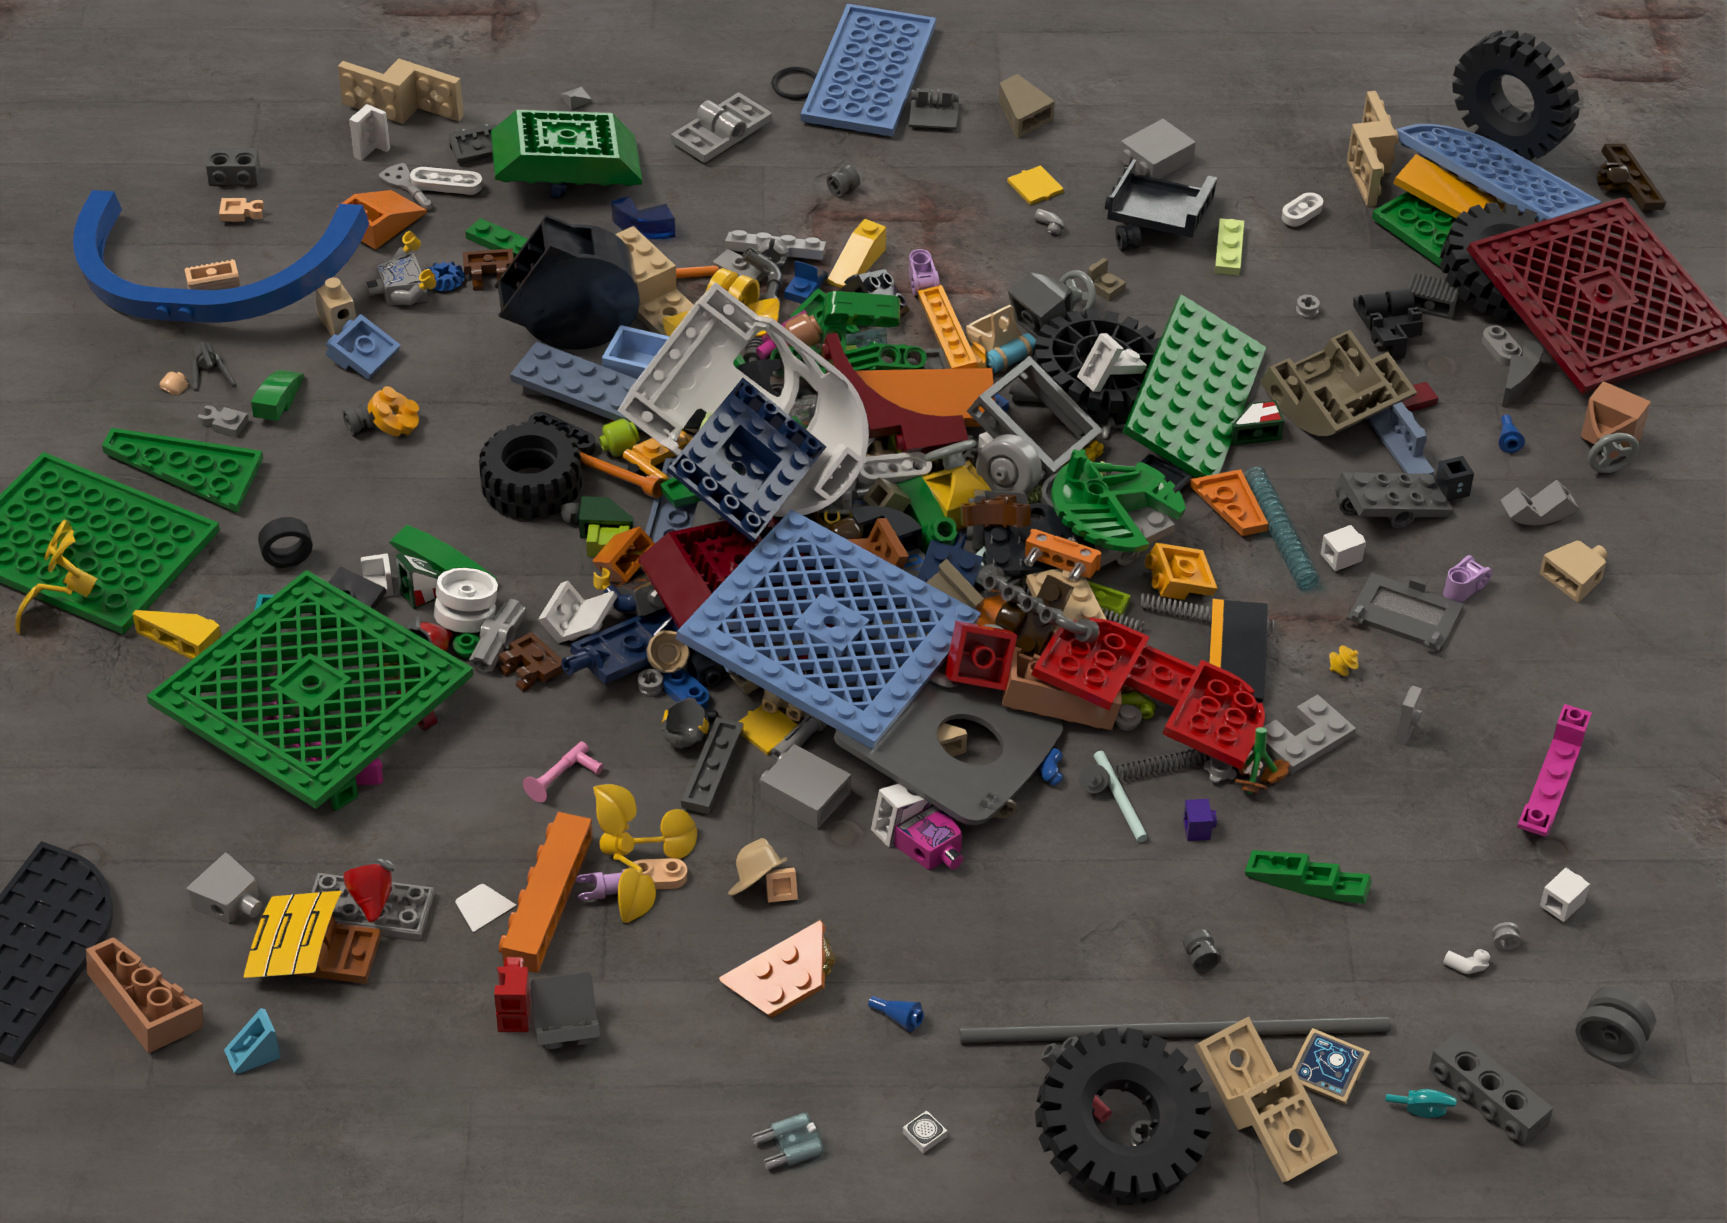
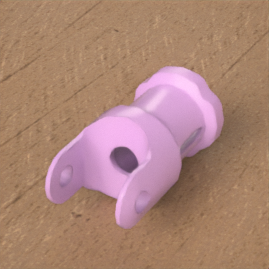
(605, 885)

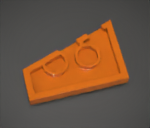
(1233, 500)

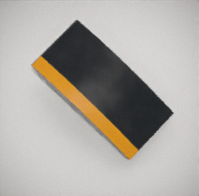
(1240, 641)

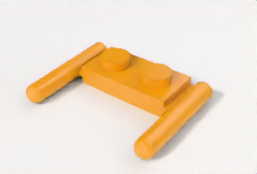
(651, 453)

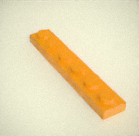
(947, 328)

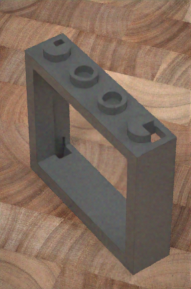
(998, 423)

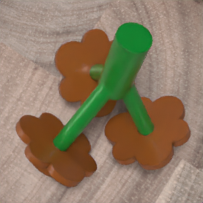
(1273, 773)

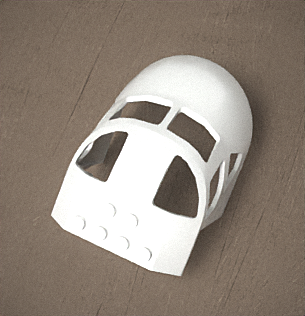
(699, 373)

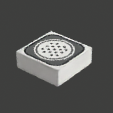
(925, 1132)

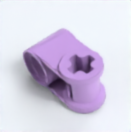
(922, 271)
(1466, 579)

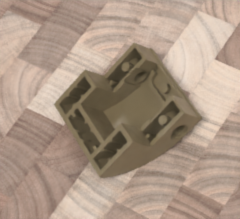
(1336, 386)

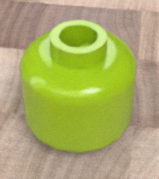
(619, 437)

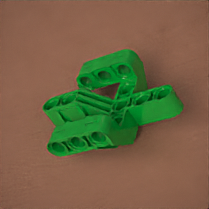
(863, 310)

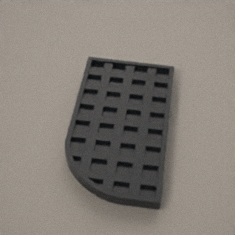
(47, 922)

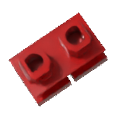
(513, 996)

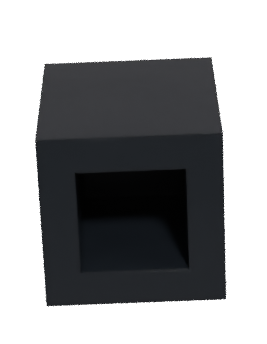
(1454, 478)

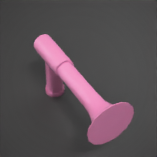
(537, 787)

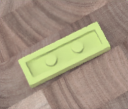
(1229, 247)

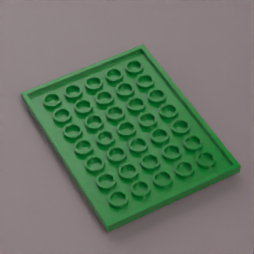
(120, 534)

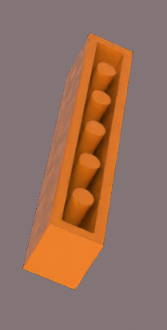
(547, 890)

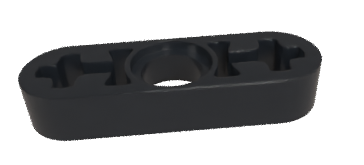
(584, 439)

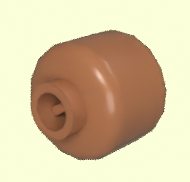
(805, 329)

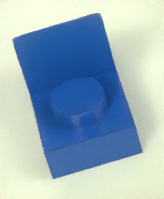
(805, 283)

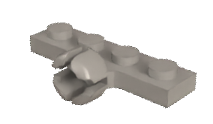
(776, 247)

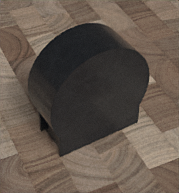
(570, 285)

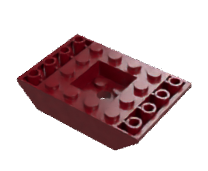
(696, 561)

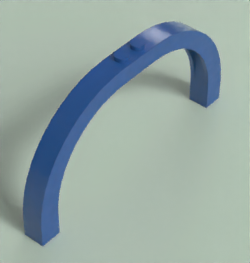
(211, 306)

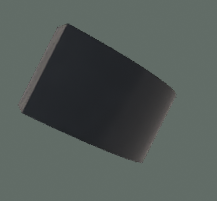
(905, 527)

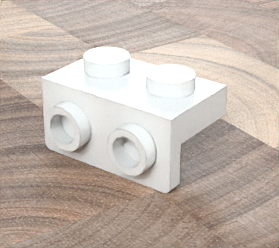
(369, 131)

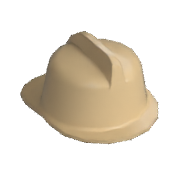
(753, 863)

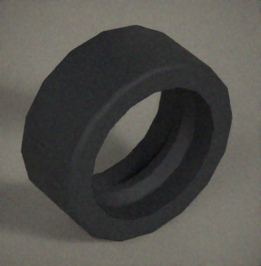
(282, 528)

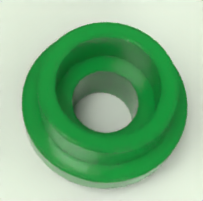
(465, 645)

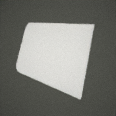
(482, 906)

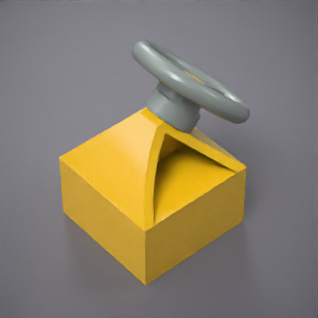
(956, 481)

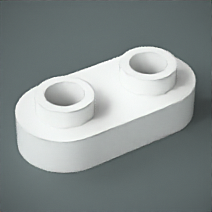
(1302, 209)

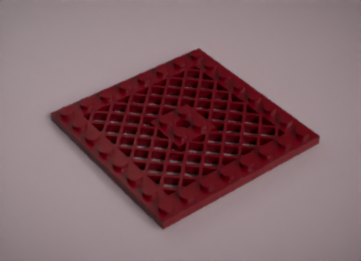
(1585, 370)

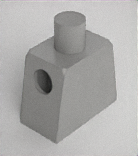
(225, 891)

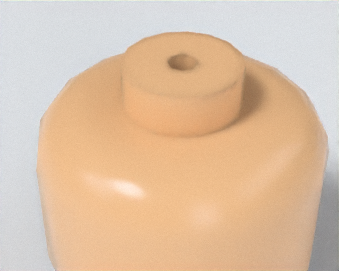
(174, 383)

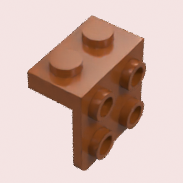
(884, 544)

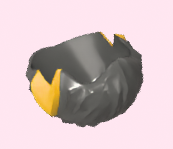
(685, 723)

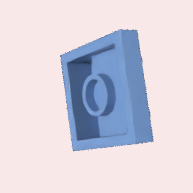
(361, 347)

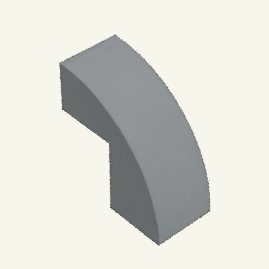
(1546, 507)

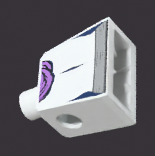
(893, 807)

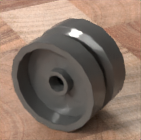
(1615, 1026)

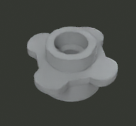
(1219, 770)

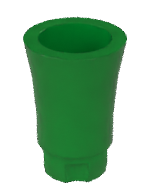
(939, 530)

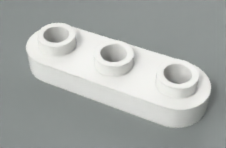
(446, 180)
(900, 463)

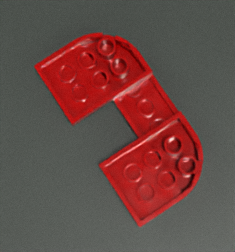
(1211, 705)

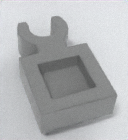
(225, 422)

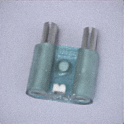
(795, 1139)

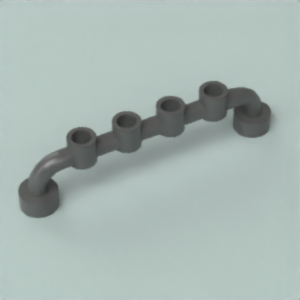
(993, 580)

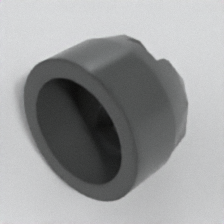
(570, 511)

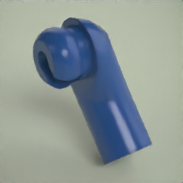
(1049, 768)

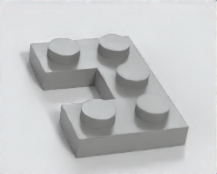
(1325, 733)

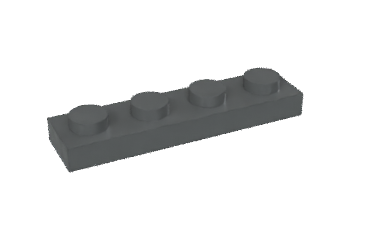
(712, 765)

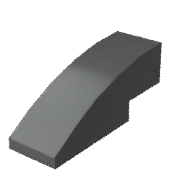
(1522, 371)

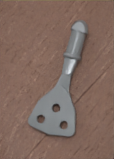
(390, 177)

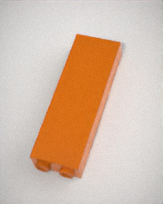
(932, 390)

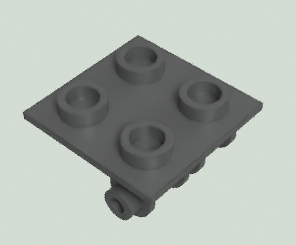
(934, 111)

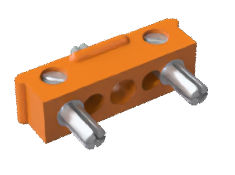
(1062, 554)

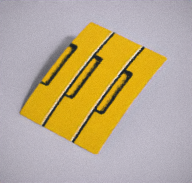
(291, 934)

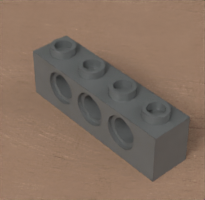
(1490, 1088)

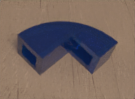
(651, 222)

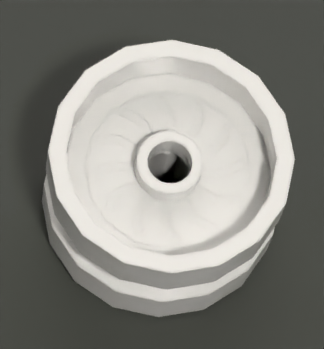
(465, 599)

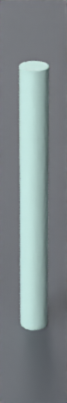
(1121, 798)

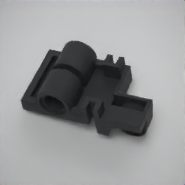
(1390, 318)

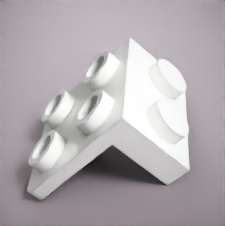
(571, 616)

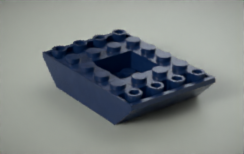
(757, 441)

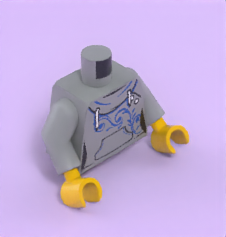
(401, 276)

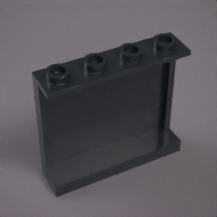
(1159, 203)

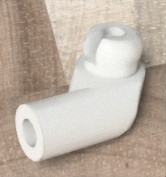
(1470, 964)

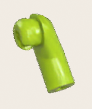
(1140, 701)

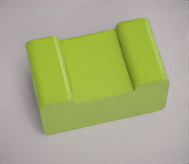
(599, 537)

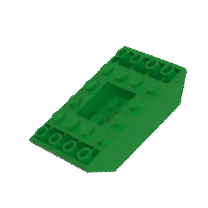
(565, 148)

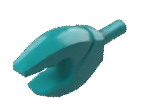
(1425, 1102)

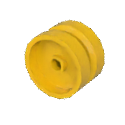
(741, 287)

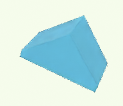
(253, 1044)

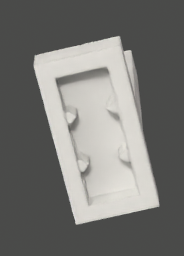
(1108, 358)

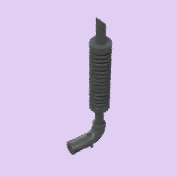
(774, 284)

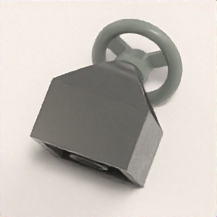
(1042, 298)

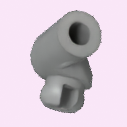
(1054, 222)

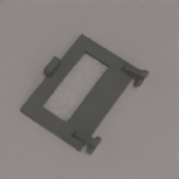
(1406, 610)

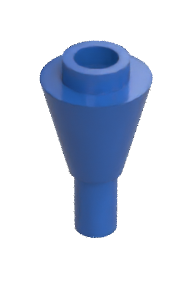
(1510, 438)
(902, 1012)

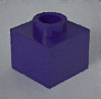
(1198, 819)

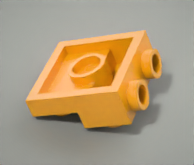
(1179, 571)

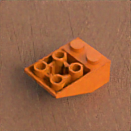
(386, 213)

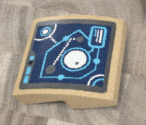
(1330, 1066)

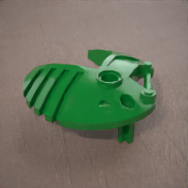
(1099, 504)

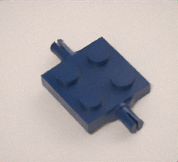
(965, 562)

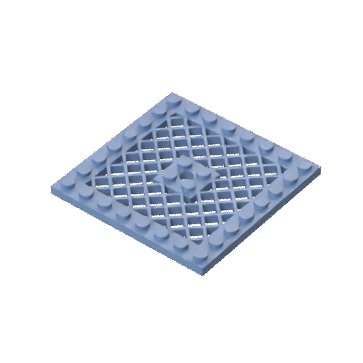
(795, 534)

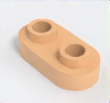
(661, 872)

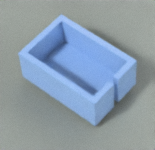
(632, 350)

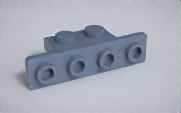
(1402, 438)

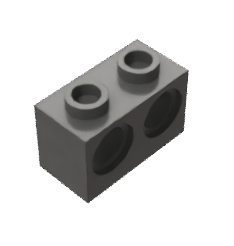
(233, 166)

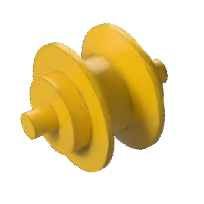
(1345, 659)

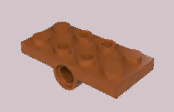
(346, 953)

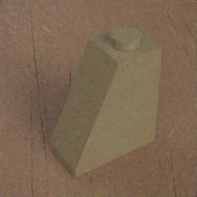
(1024, 105)

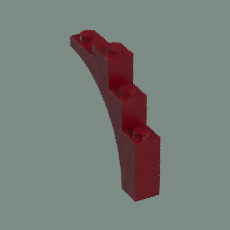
(914, 430)

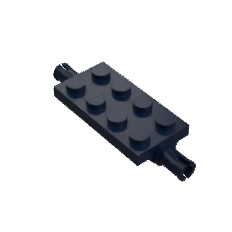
(618, 648)

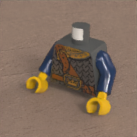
(633, 597)

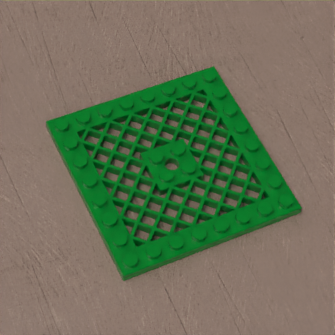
(314, 780)

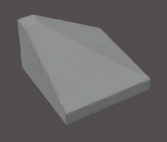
(576, 98)

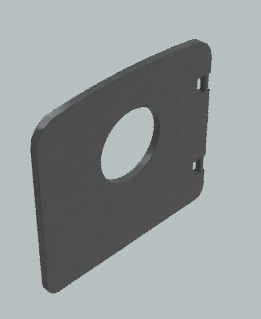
(962, 790)

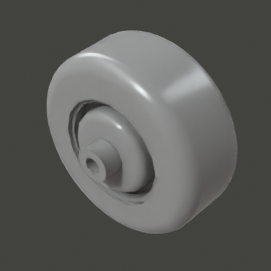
(1009, 464)

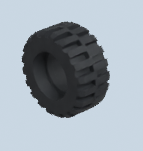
(530, 448)

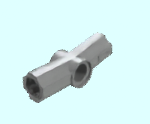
(497, 635)

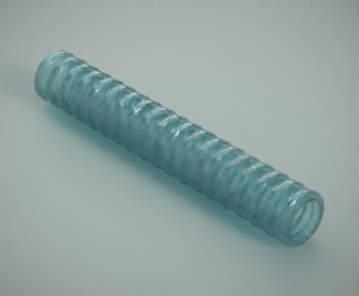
(1282, 529)

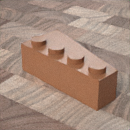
(141, 997)

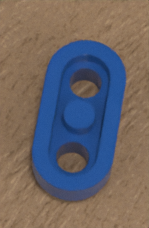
(682, 685)

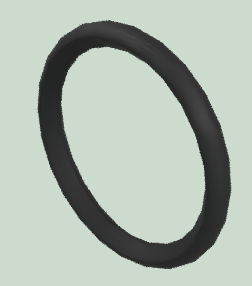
(791, 69)

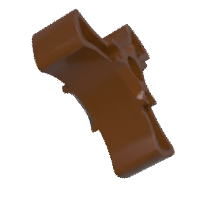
(998, 511)

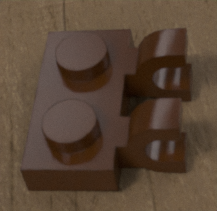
(486, 262)
(535, 655)

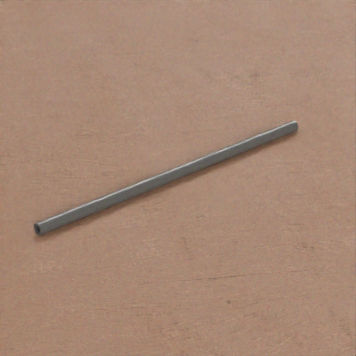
(1174, 1029)

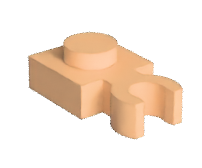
(238, 209)

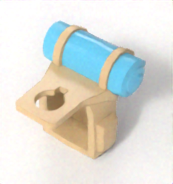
(1001, 339)

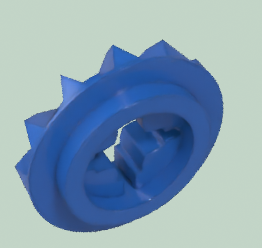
(452, 276)

